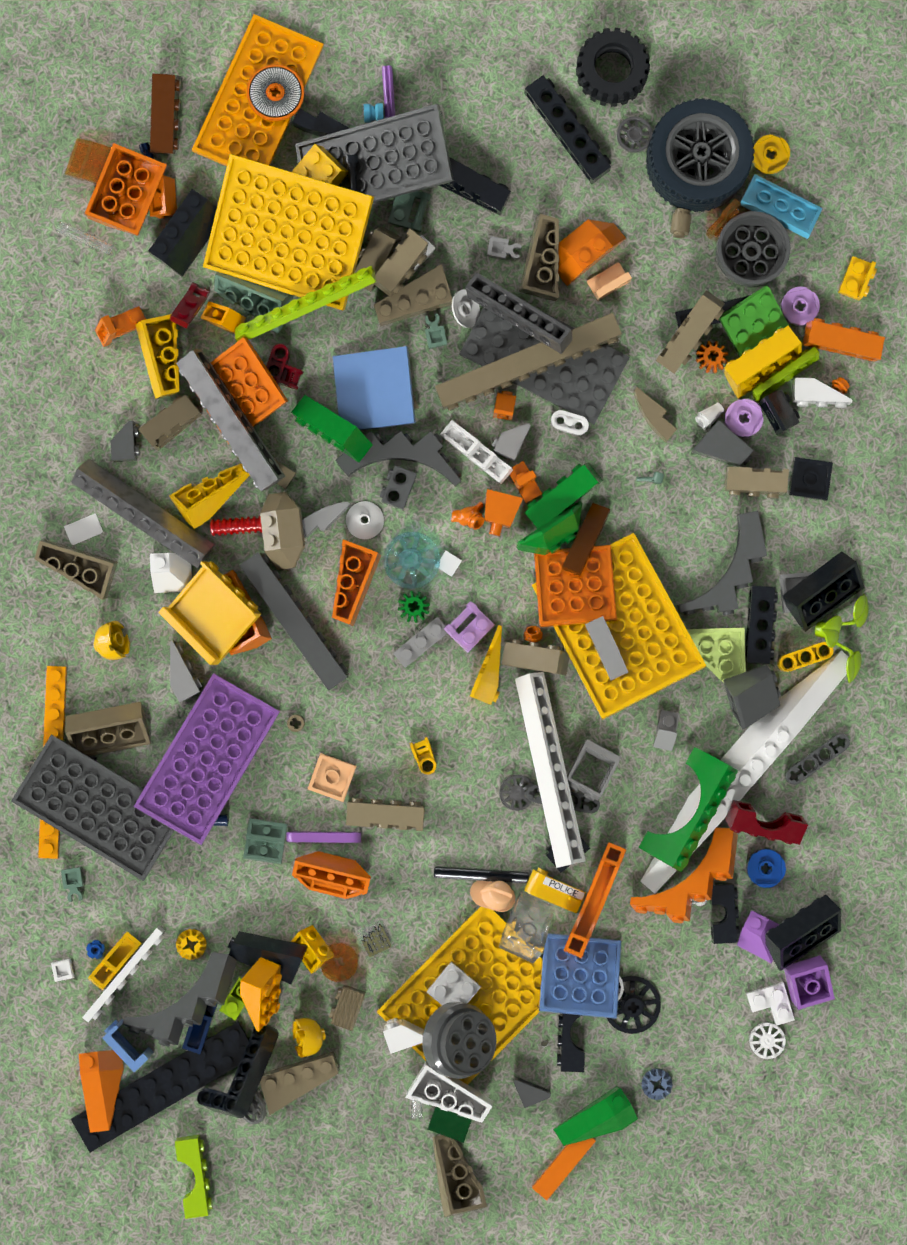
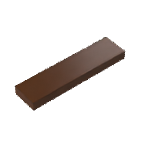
(586, 539)

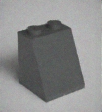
(752, 695)

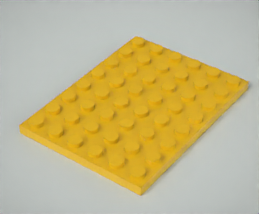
(286, 229)
(646, 633)
(507, 982)

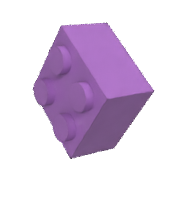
(809, 982)

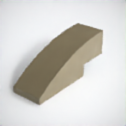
(653, 415)

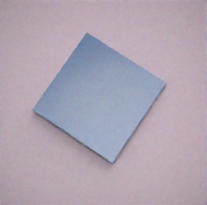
(375, 388)
(577, 984)

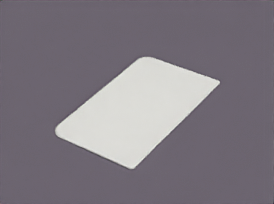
(83, 529)

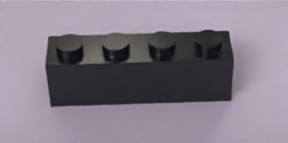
(185, 233)
(824, 590)
(803, 931)

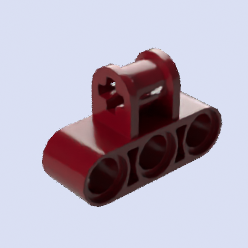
(286, 372)

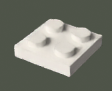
(453, 986)

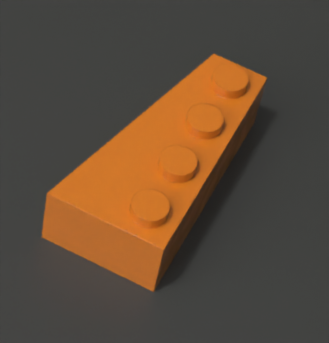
(353, 581)

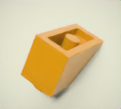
(222, 317)

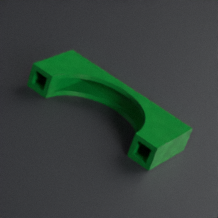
(714, 781)

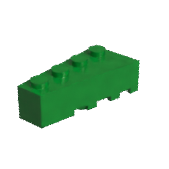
(331, 428)

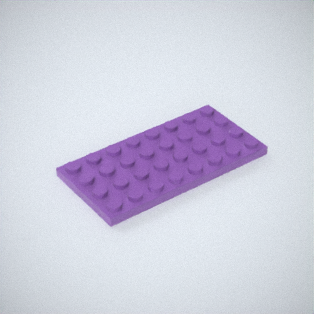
(206, 759)

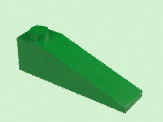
(603, 1116)

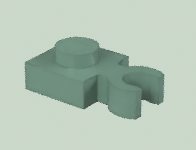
(435, 335)
(72, 880)

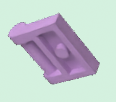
(474, 631)

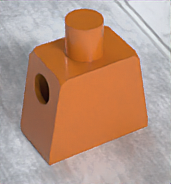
(500, 510)

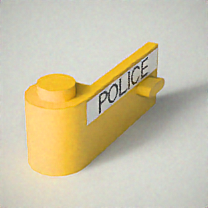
(554, 891)

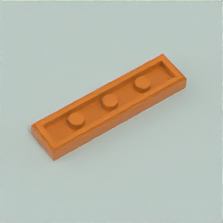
(561, 1167)

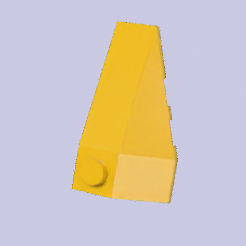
(203, 500)

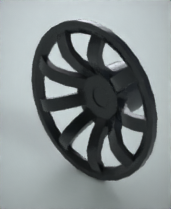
(633, 1006)

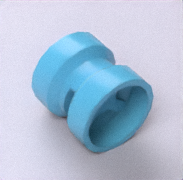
(373, 112)

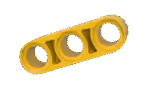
(795, 657)

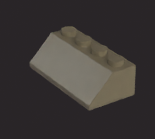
(108, 729)

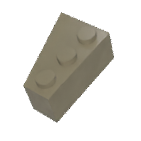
(377, 251)
(401, 263)
(170, 422)
(756, 482)
(535, 658)

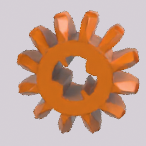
(717, 363)

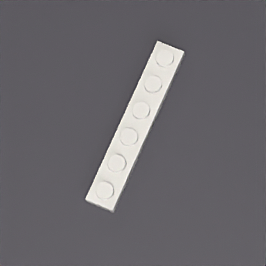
(130, 968)

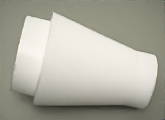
(709, 415)

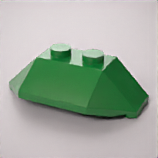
(553, 533)

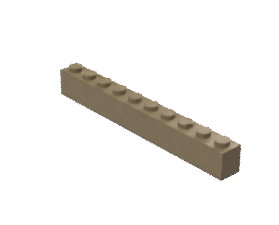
(525, 362)

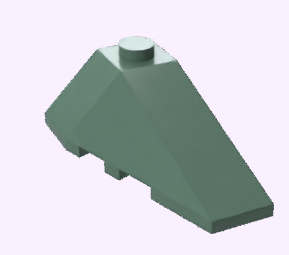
(252, 297)

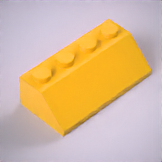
(762, 361)

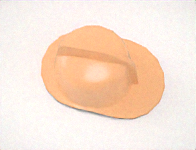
(493, 895)

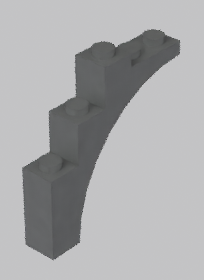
(400, 448)
(749, 547)
(190, 1009)

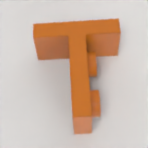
(116, 326)
(525, 482)

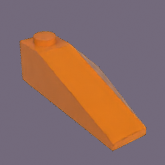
(100, 1084)

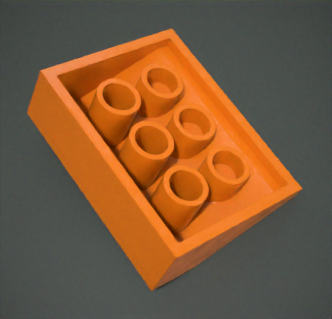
(125, 190)

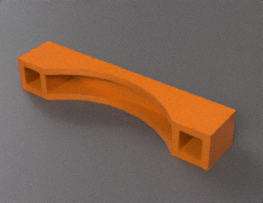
(595, 900)

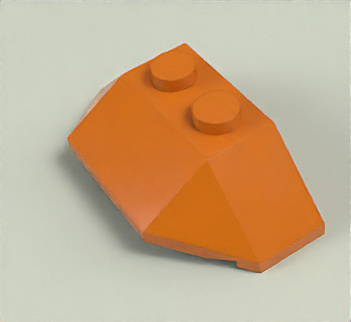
(586, 247)
(331, 875)

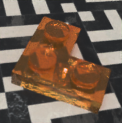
(727, 214)

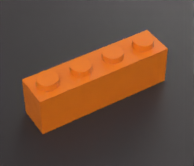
(843, 340)

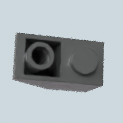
(124, 443)

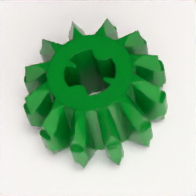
(416, 612)

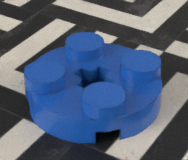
(773, 876)

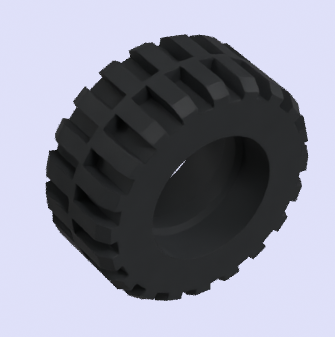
(618, 43)

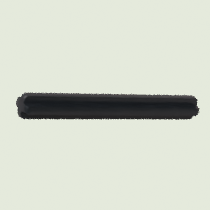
(481, 874)

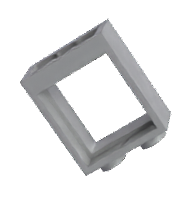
(600, 753)

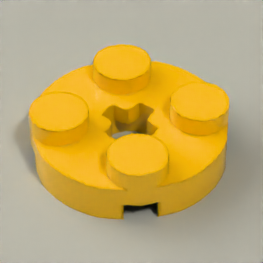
(774, 144)

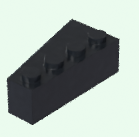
(477, 188)

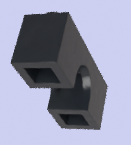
(726, 929)

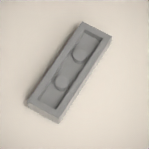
(420, 642)

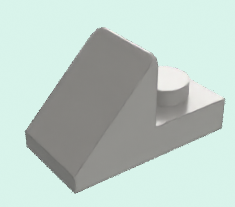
(666, 730)

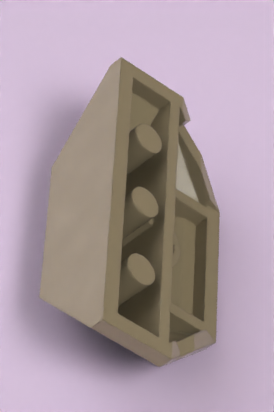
(282, 530)

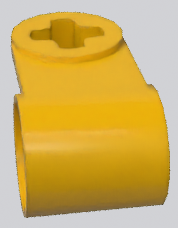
(423, 754)

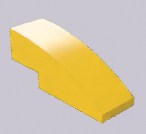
(114, 961)

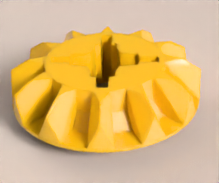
(199, 948)

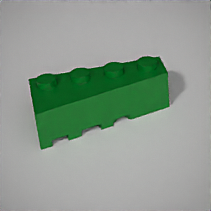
(563, 495)

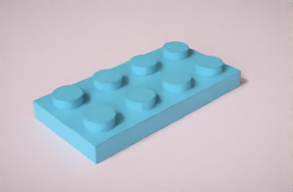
(789, 209)

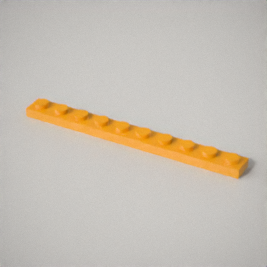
(53, 725)

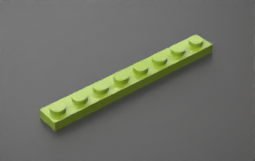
(306, 304)

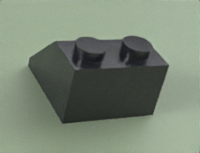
(779, 411)

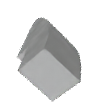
(323, 518)
(606, 648)

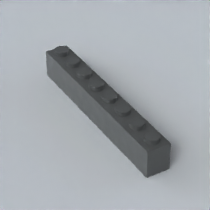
(293, 620)

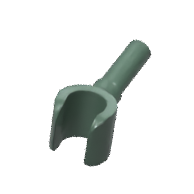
(657, 478)

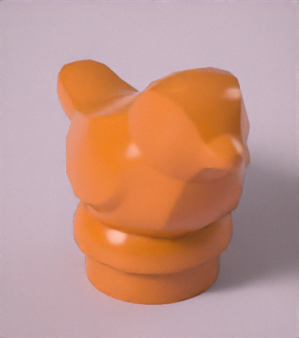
(469, 516)

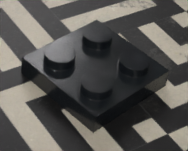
(810, 479)

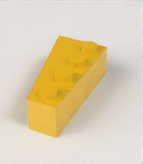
(160, 352)

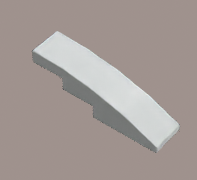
(476, 452)

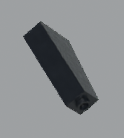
(250, 947)

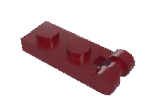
(189, 305)

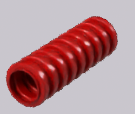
(235, 526)

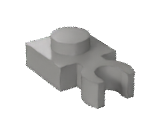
(499, 248)

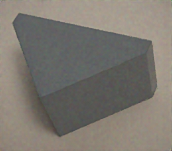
(529, 1092)

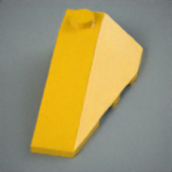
(487, 680)

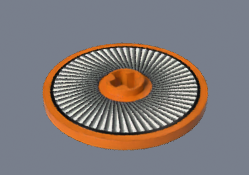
(267, 80)

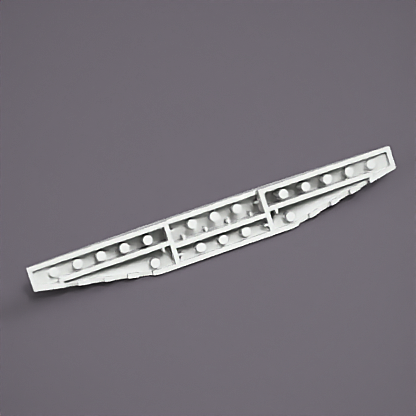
(758, 750)

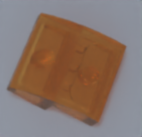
(87, 160)

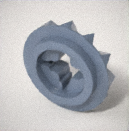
(655, 1075)

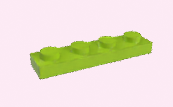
(791, 369)

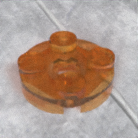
(343, 972)

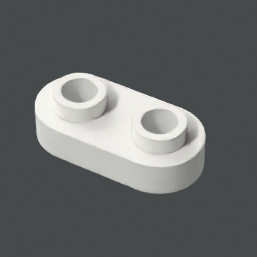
(569, 422)

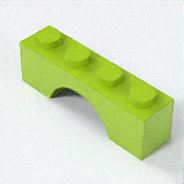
(189, 1151)

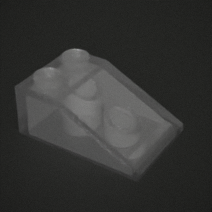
(527, 927)

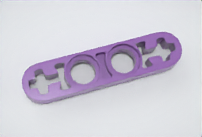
(325, 837)

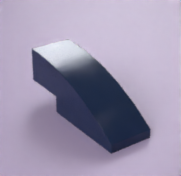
(197, 1034)

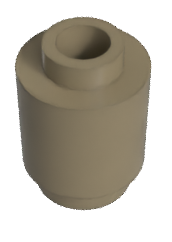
(680, 223)

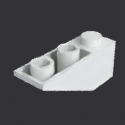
(812, 391)

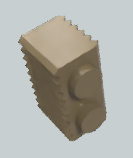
(347, 1008)

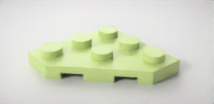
(721, 650)

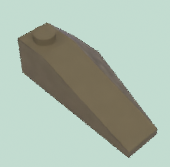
(457, 1183)

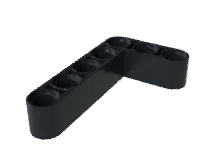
(246, 1079)

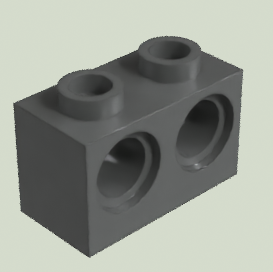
(403, 489)

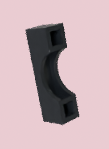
(571, 1057)

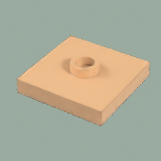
(332, 777)

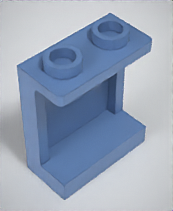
(124, 1048)

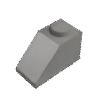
(511, 441)

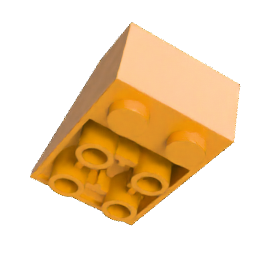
(261, 991)

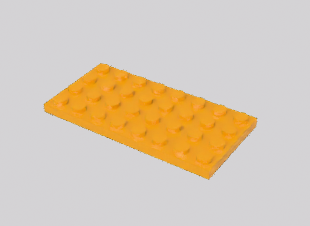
(231, 122)

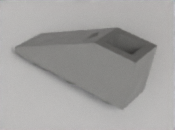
(181, 678)

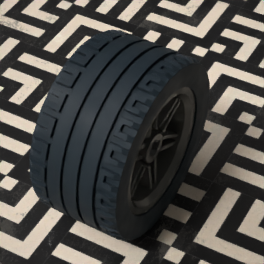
(729, 136)

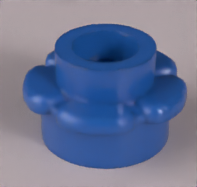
(100, 949)

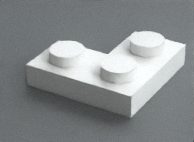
(774, 998)

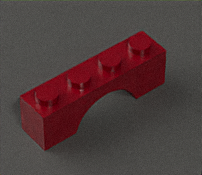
(787, 828)

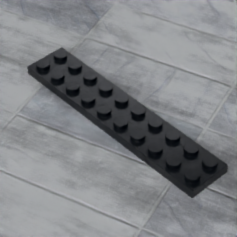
(168, 1084)

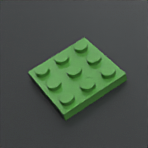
(753, 320)

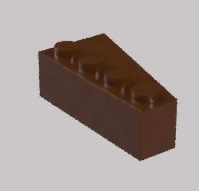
(164, 113)

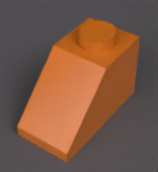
(504, 405)

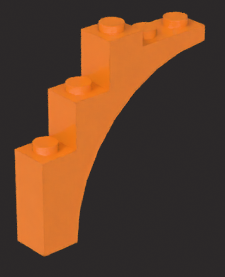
(698, 885)

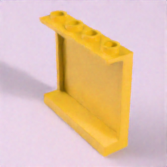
(211, 613)

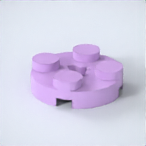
(805, 297)
(754, 416)

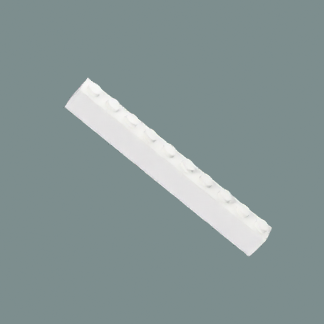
(550, 769)

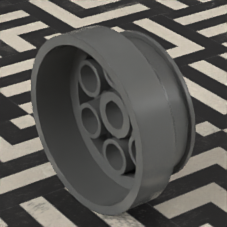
(775, 239)
(458, 1040)

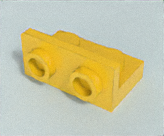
(857, 278)
(317, 949)

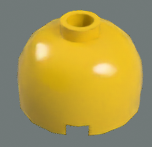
(110, 641)
(308, 1036)

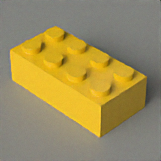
(321, 166)

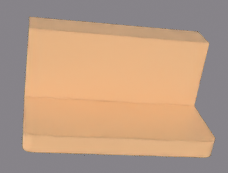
(608, 281)

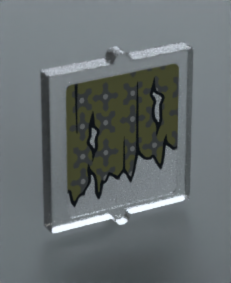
(374, 938)

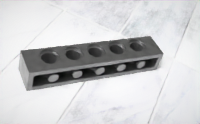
(519, 313)

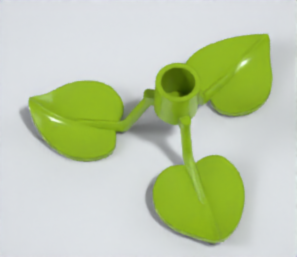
(831, 630)

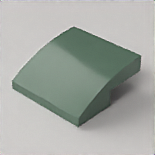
(265, 841)

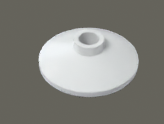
(464, 309)
(364, 530)

